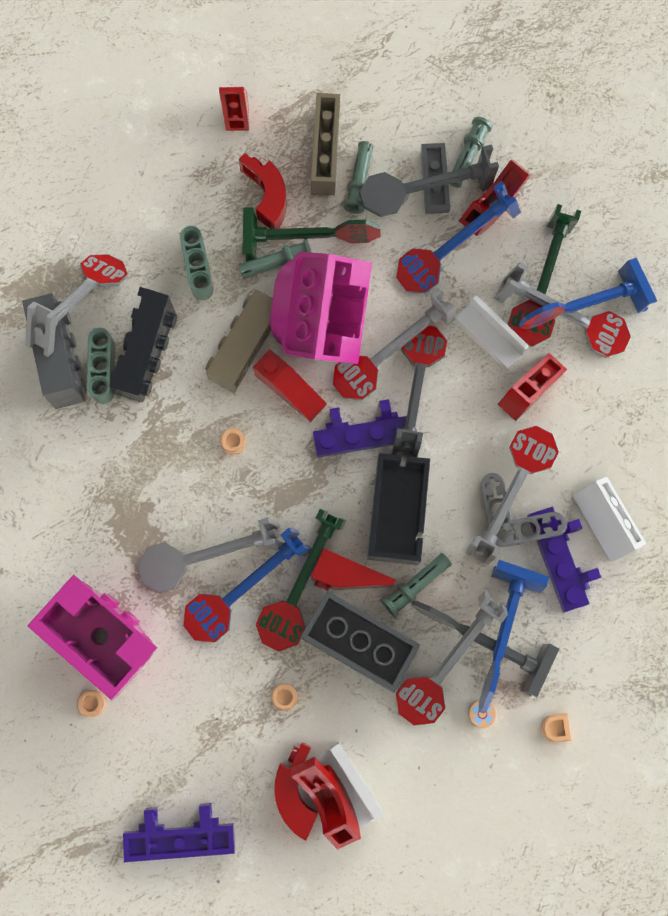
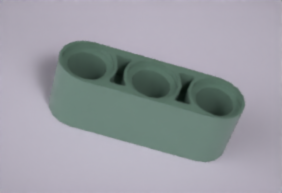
(194, 252)
(96, 355)

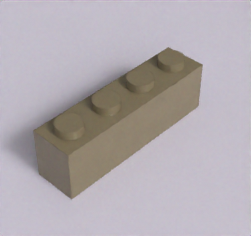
(325, 144)
(242, 343)

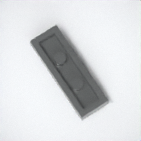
(435, 163)

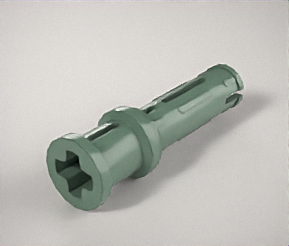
(473, 142)
(354, 203)
(272, 260)
(407, 592)

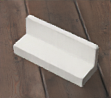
(491, 333)
(609, 519)
(361, 798)

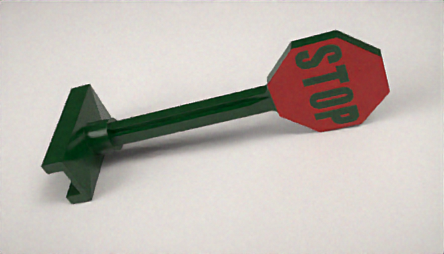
(561, 225)
(350, 231)
(282, 622)

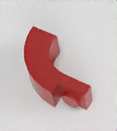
(513, 177)
(274, 204)
(331, 800)
(292, 808)

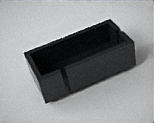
(398, 509)

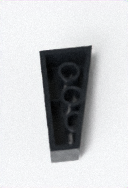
(144, 345)

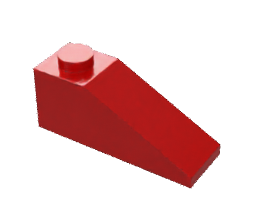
(235, 108)
(288, 385)
(531, 386)
(342, 574)

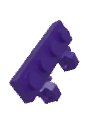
(347, 438)
(566, 578)
(160, 843)

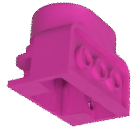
(321, 306)
(70, 628)

